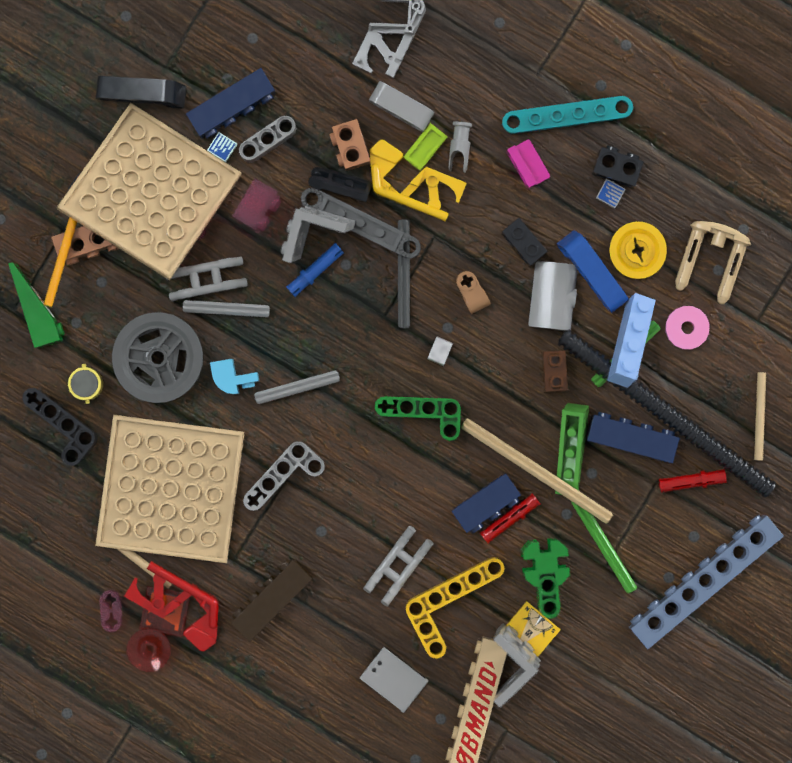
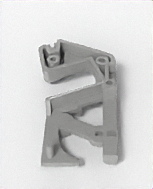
(373, 37)

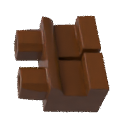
(554, 371)

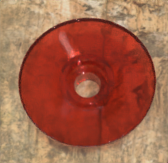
(144, 659)

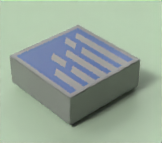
(610, 193)

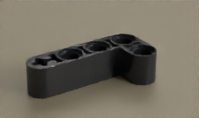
(141, 90)
(58, 423)

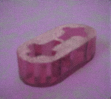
(105, 611)

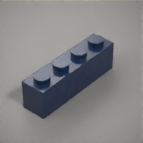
(231, 103)
(632, 438)

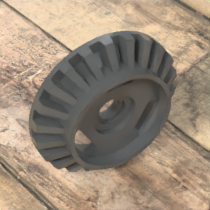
(130, 353)

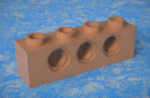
(90, 248)

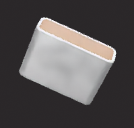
(440, 351)

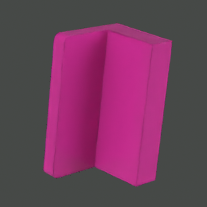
(528, 164)

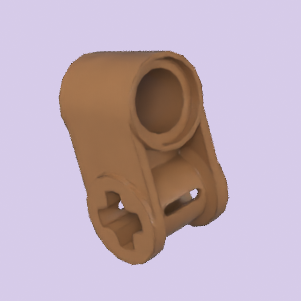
(473, 296)

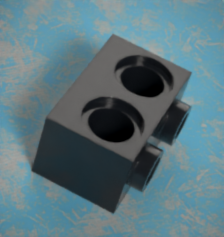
(616, 172)
(523, 242)

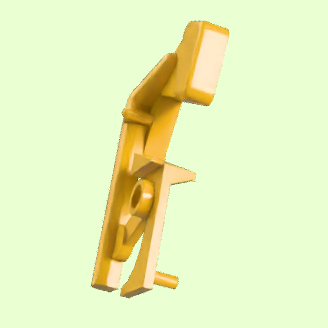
(385, 157)

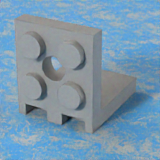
(299, 228)
(523, 654)

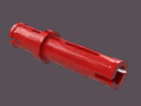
(700, 479)
(489, 533)

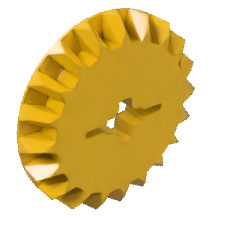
(646, 237)

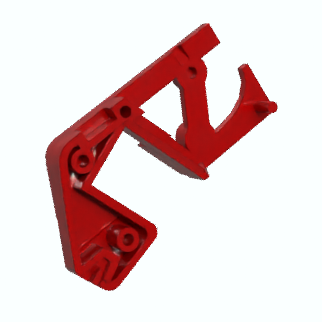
(200, 633)

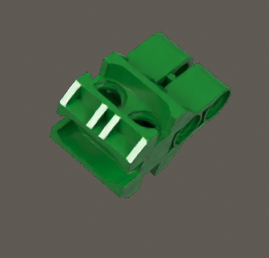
(546, 567)

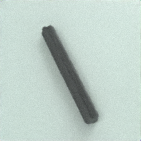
(404, 280)

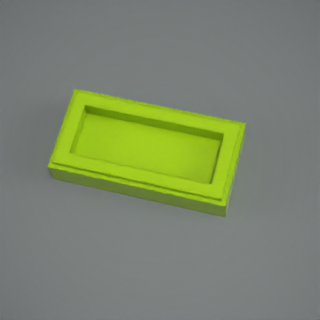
(425, 147)

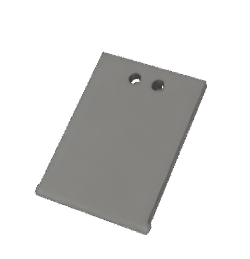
(393, 679)

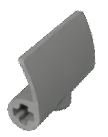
(553, 295)

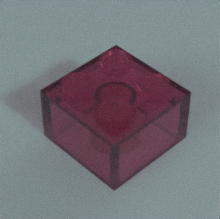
(257, 206)

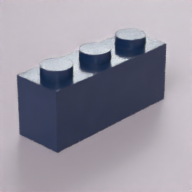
(486, 503)

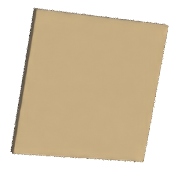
(149, 191)
(170, 489)

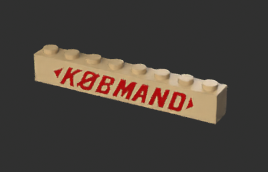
(478, 703)

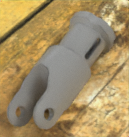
(460, 143)

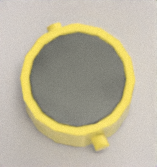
(85, 383)

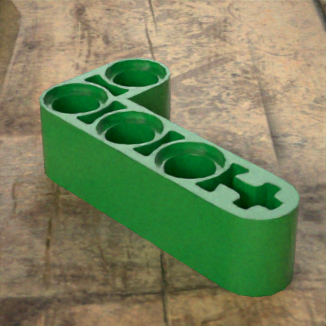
(417, 411)

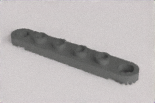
(365, 224)

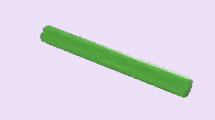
(606, 549)

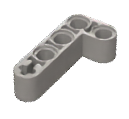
(280, 478)

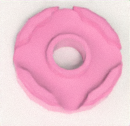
(696, 318)

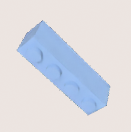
(631, 340)

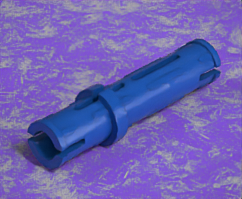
(314, 270)

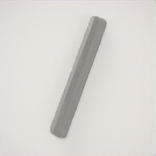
(226, 308)
(297, 387)

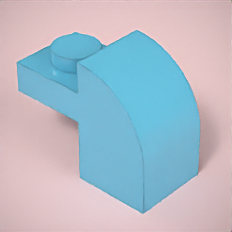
(226, 379)

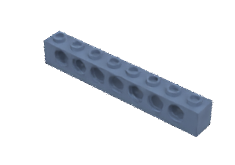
(768, 537)

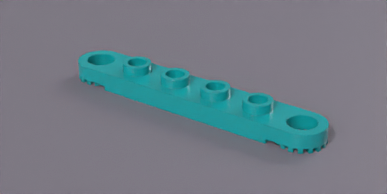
(567, 114)

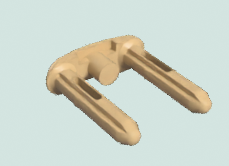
(720, 233)

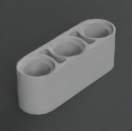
(401, 106)
(261, 148)

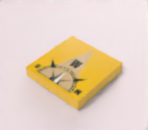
(533, 627)

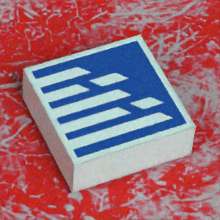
(222, 147)

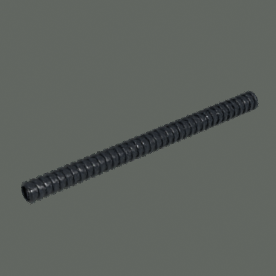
(671, 417)

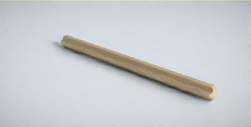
(536, 470)

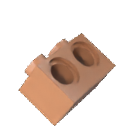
(356, 144)

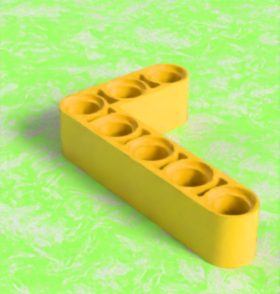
(447, 597)

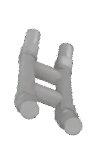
(217, 285)
(384, 567)

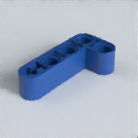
(593, 270)

